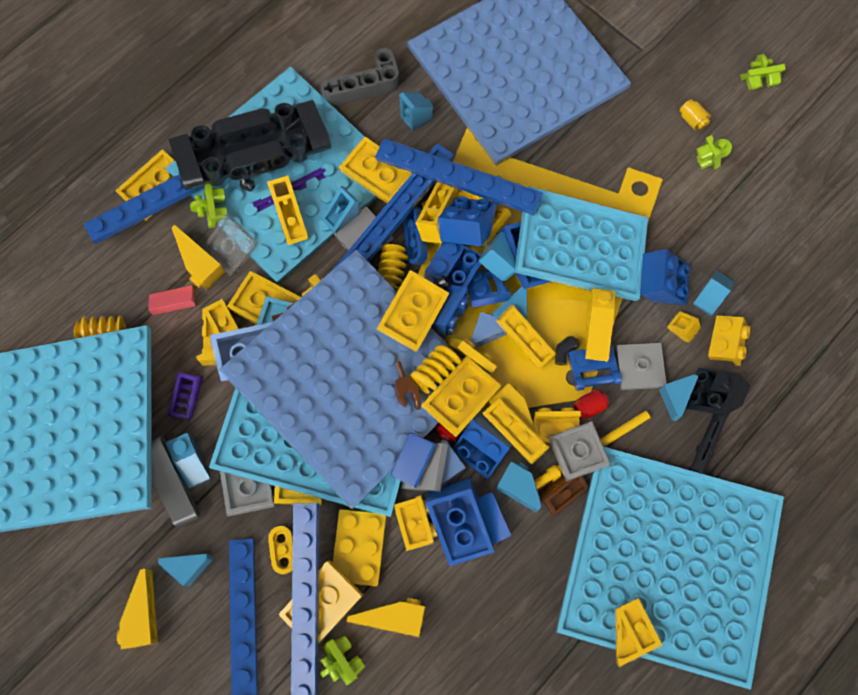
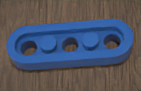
(415, 247)

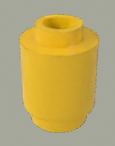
(695, 115)

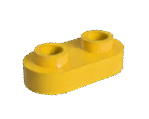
(281, 550)

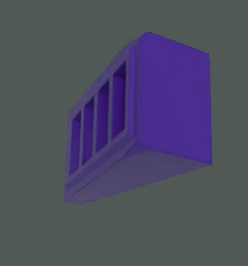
(177, 393)

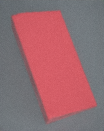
(171, 300)

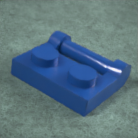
(480, 291)
(580, 365)

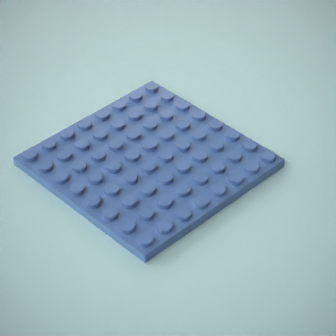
(517, 70)
(331, 379)

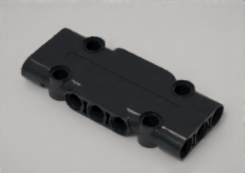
(249, 144)

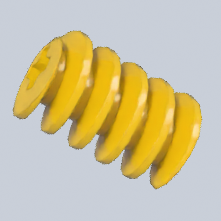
(391, 264)
(91, 328)
(434, 367)

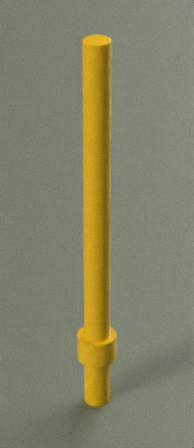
(554, 472)

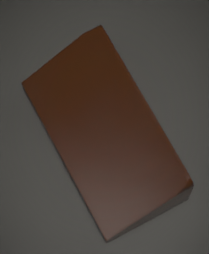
(561, 493)

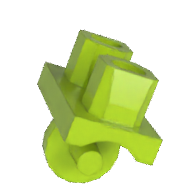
(754, 76)
(712, 153)
(211, 196)
(346, 669)

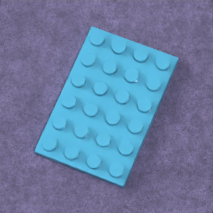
(583, 245)

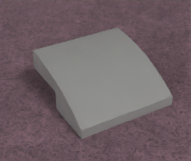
(353, 230)

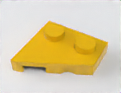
(216, 320)
(633, 632)

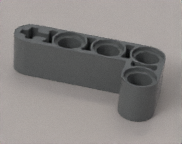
(336, 89)
(171, 484)

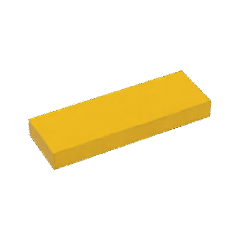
(525, 336)
(515, 430)

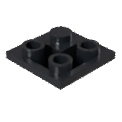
(717, 392)

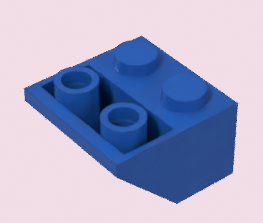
(467, 221)
(454, 262)
(664, 278)
(453, 307)
(482, 445)

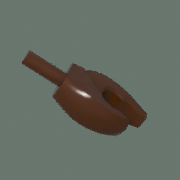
(404, 385)

